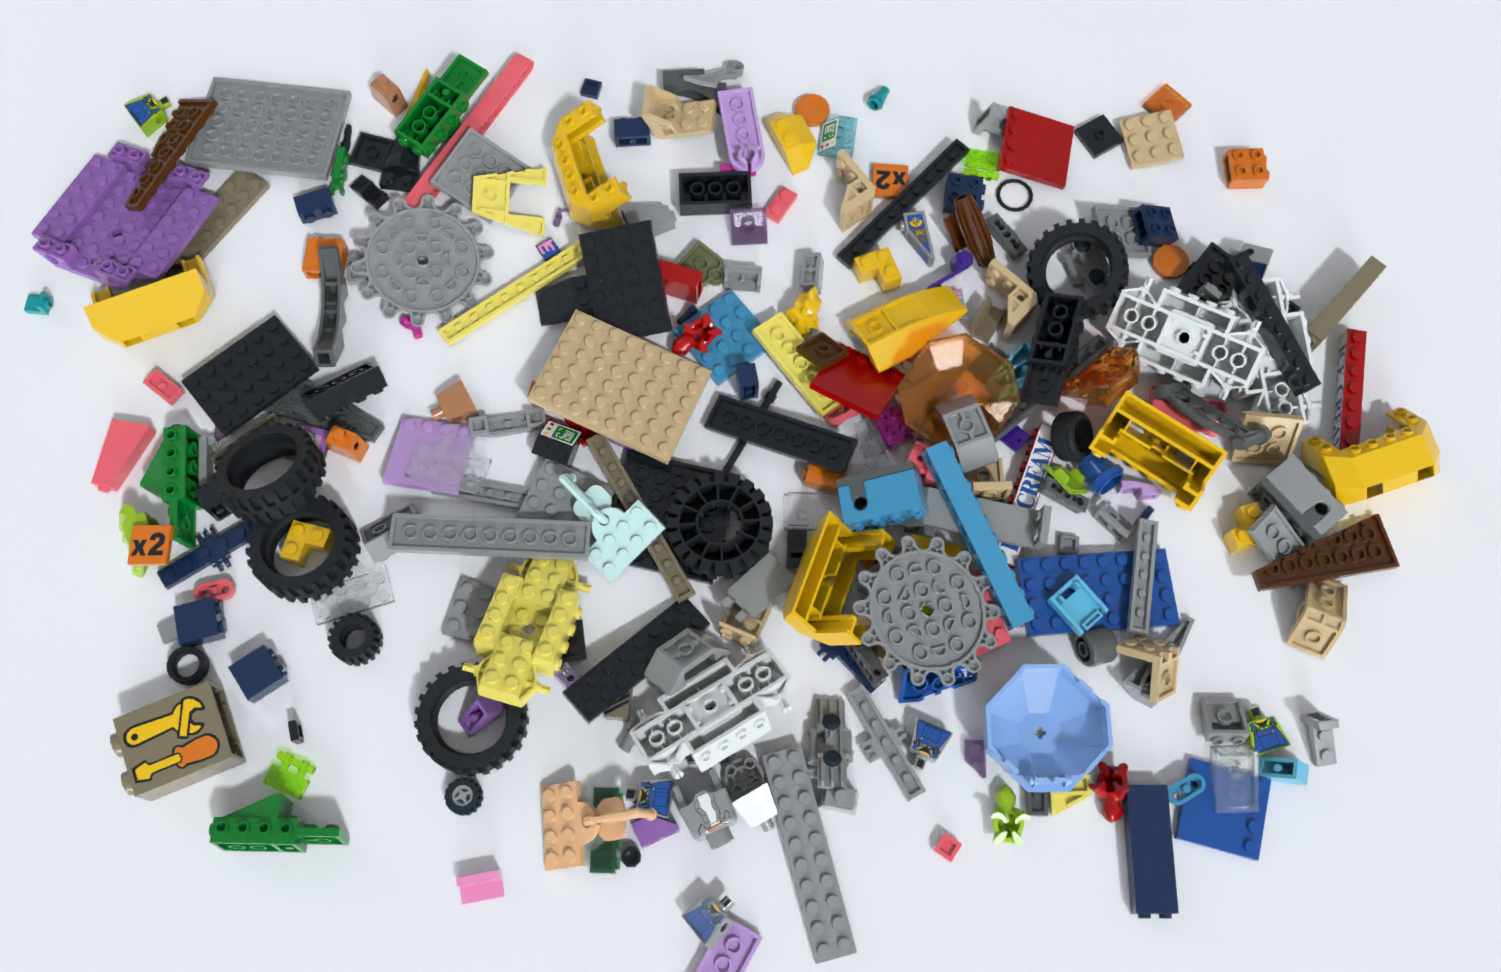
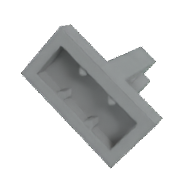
(990, 121)
(1321, 737)

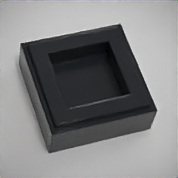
(295, 732)

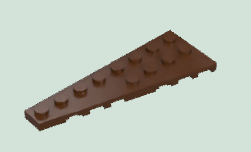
(170, 147)
(1347, 553)

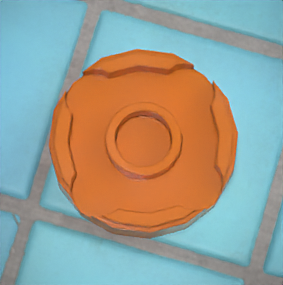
(813, 109)
(1170, 261)

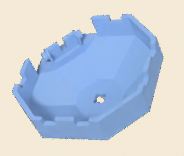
(1065, 709)

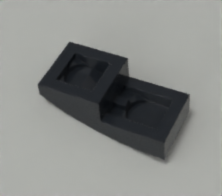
(369, 192)
(795, 547)

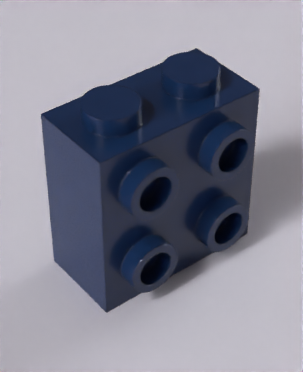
(960, 184)
(1154, 225)
(200, 622)
(259, 673)

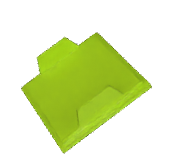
(1069, 480)

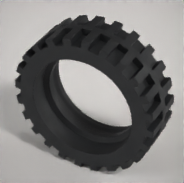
(1081, 232)
(284, 493)
(325, 576)
(447, 757)

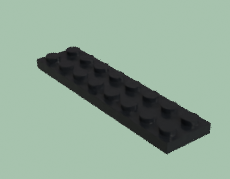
(781, 434)
(626, 665)

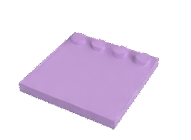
(408, 434)

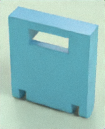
(1080, 608)

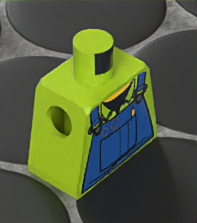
(148, 113)
(1265, 733)

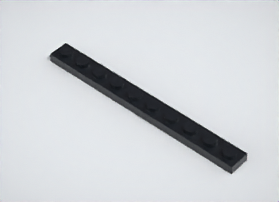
(903, 203)

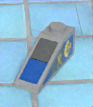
(917, 235)

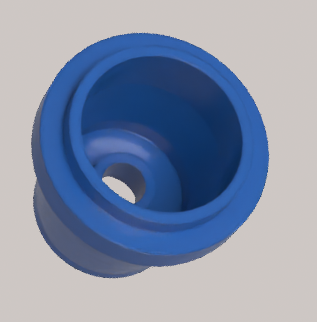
(1100, 473)

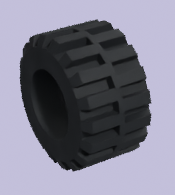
(344, 628)

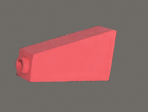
(120, 453)

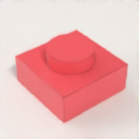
(947, 847)

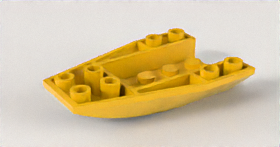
(905, 324)

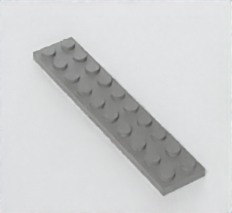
(489, 536)
(809, 855)

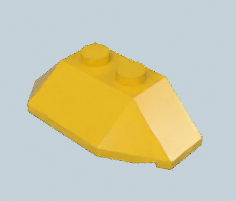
(792, 139)

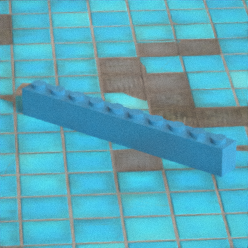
(977, 535)

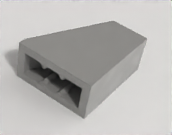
(661, 216)

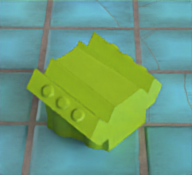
(128, 518)

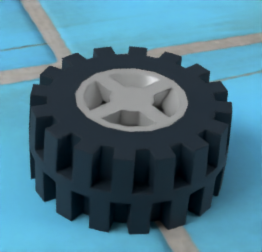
(459, 790)

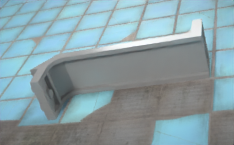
(1009, 522)

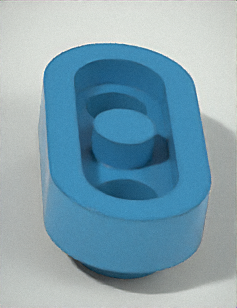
(1185, 790)

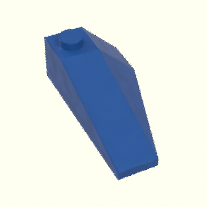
(908, 692)

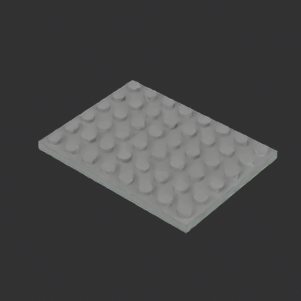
(271, 129)

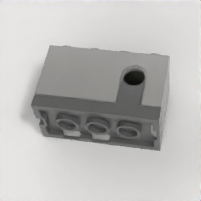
(1300, 499)

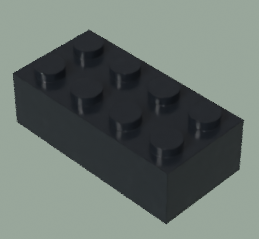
(714, 192)

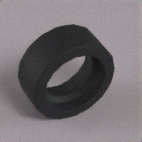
(177, 655)

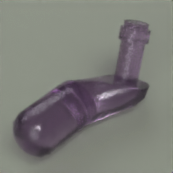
(558, 217)

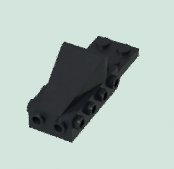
(1053, 348)

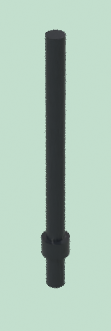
(769, 398)

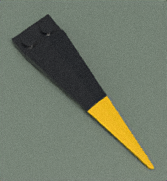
(402, 164)

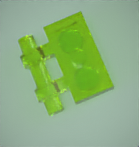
(982, 160)
(286, 781)

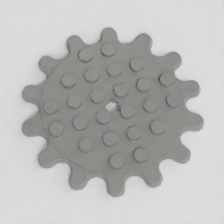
(416, 233)
(916, 639)

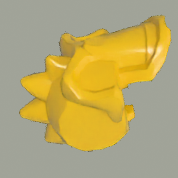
(805, 312)

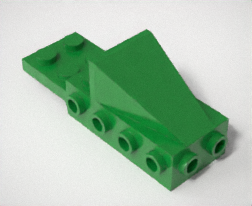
(439, 108)
(175, 478)
(270, 828)

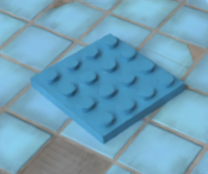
(736, 342)

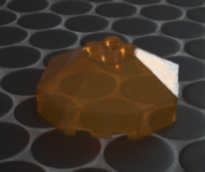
(959, 367)

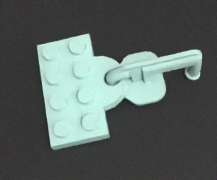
(623, 536)

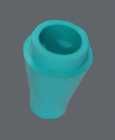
(878, 98)

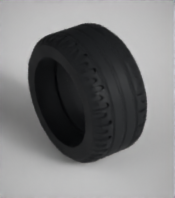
(1071, 436)

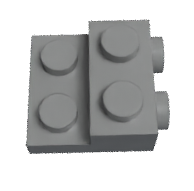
(1224, 720)

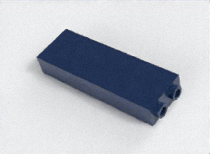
(1150, 851)

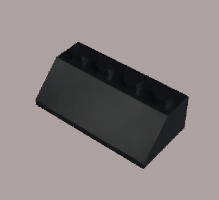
(344, 390)

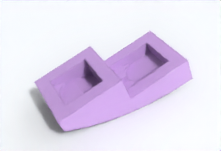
(1143, 490)

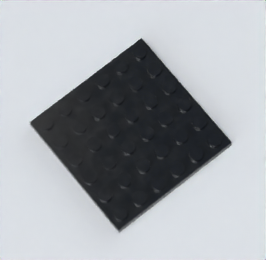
(657, 486)

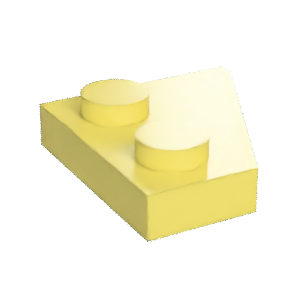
(1062, 800)

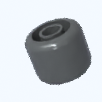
(1096, 646)

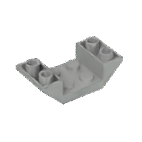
(968, 432)
(681, 655)

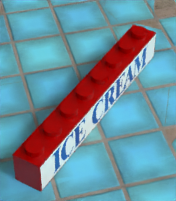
(1349, 389)
(1026, 495)

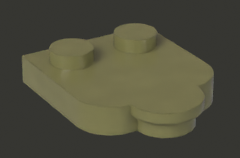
(704, 260)

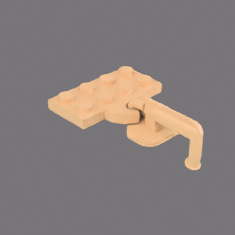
(568, 820)

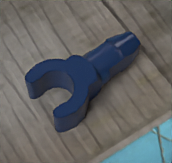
(692, 310)
(1146, 513)

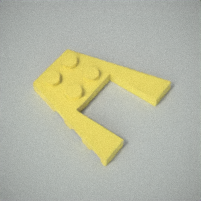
(492, 196)

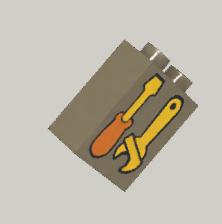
(176, 742)

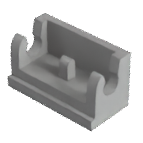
(812, 271)
(743, 278)
(1114, 522)

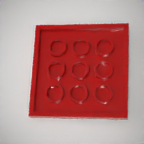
(1035, 147)
(858, 384)

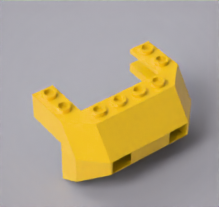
(581, 173)
(154, 307)
(1157, 449)
(1379, 464)
(825, 580)

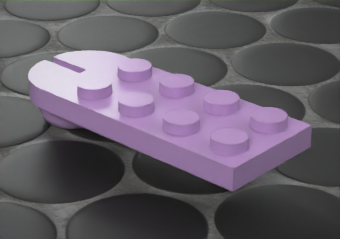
(741, 128)
(732, 951)

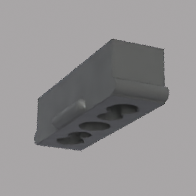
(1006, 237)
(1052, 489)
(868, 663)

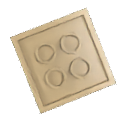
(1151, 139)
(1284, 436)

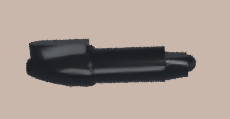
(347, 138)

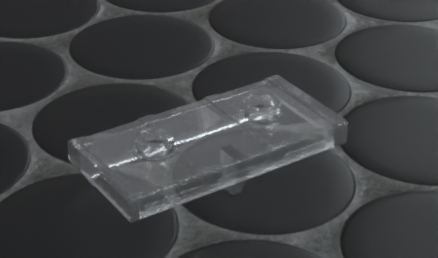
(806, 509)

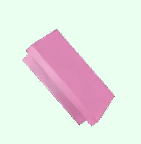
(480, 886)

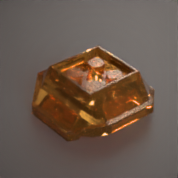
(1106, 378)

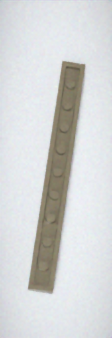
(628, 496)

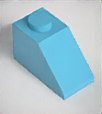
(1283, 770)

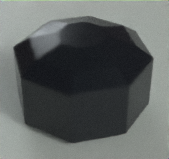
(631, 857)

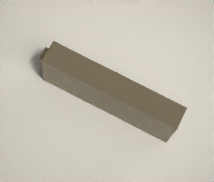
(1344, 301)

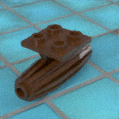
(970, 230)

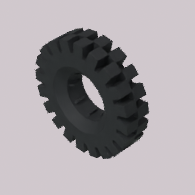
(729, 556)

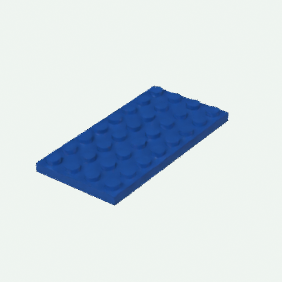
(1106, 575)

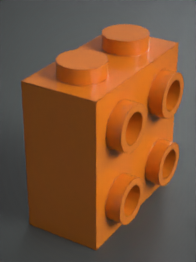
(1245, 168)
(311, 261)
(821, 479)

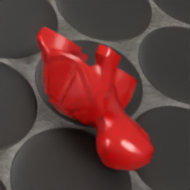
(696, 335)
(1112, 788)

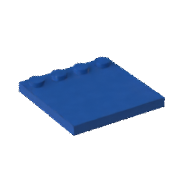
(1225, 832)

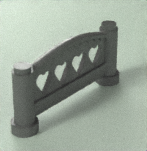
(1240, 440)

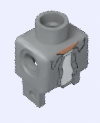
(709, 814)

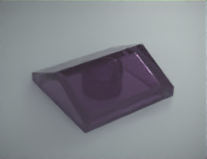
(748, 226)

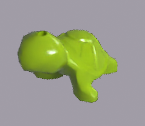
(1007, 819)

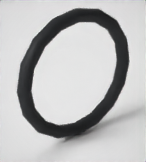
(1014, 181)

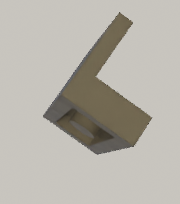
(986, 321)

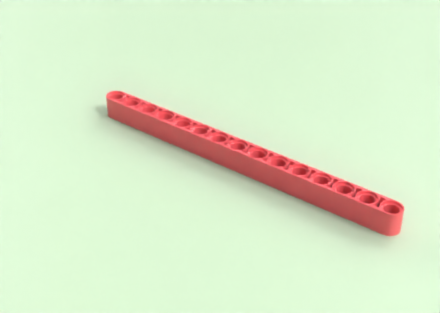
(479, 119)

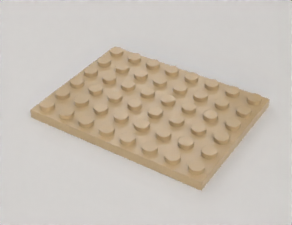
(620, 386)

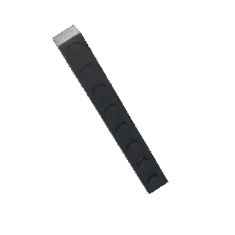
(1273, 328)

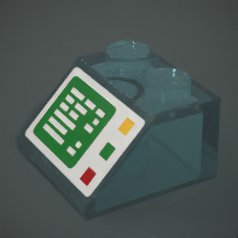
(837, 135)

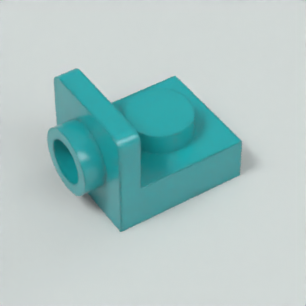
(39, 304)

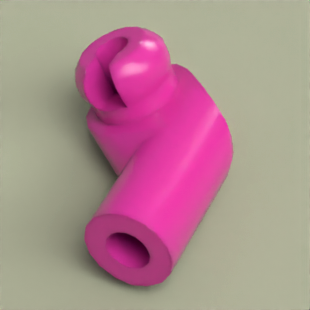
(406, 322)

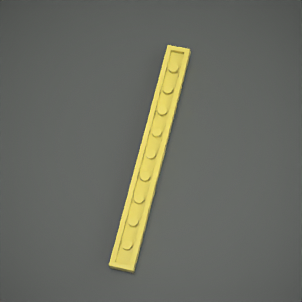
(511, 294)

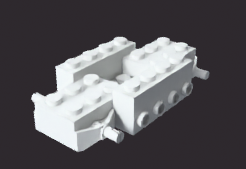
(1212, 344)
(1269, 386)
(713, 734)

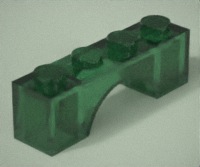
(604, 858)

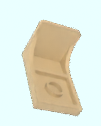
(748, 632)

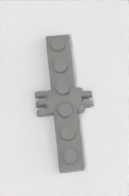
(885, 743)

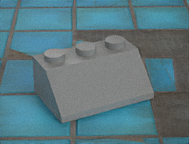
(376, 535)

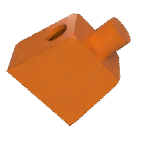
(343, 443)

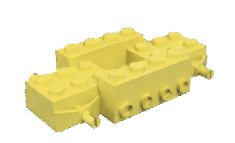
(537, 599)

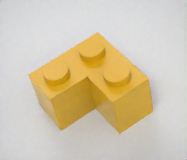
(879, 266)
(303, 538)
(1238, 538)

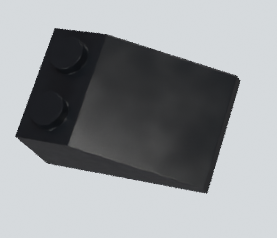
(560, 300)

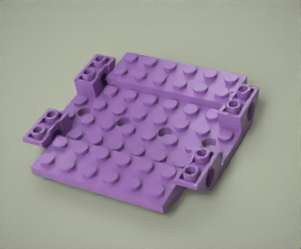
(93, 212)

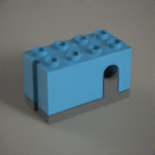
(889, 493)

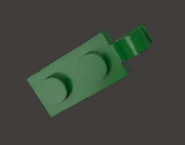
(340, 172)

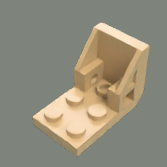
(674, 119)
(859, 192)
(1019, 296)
(1320, 618)

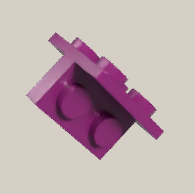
(892, 428)

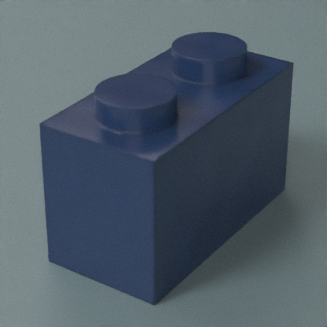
(631, 132)
(315, 205)
(747, 381)

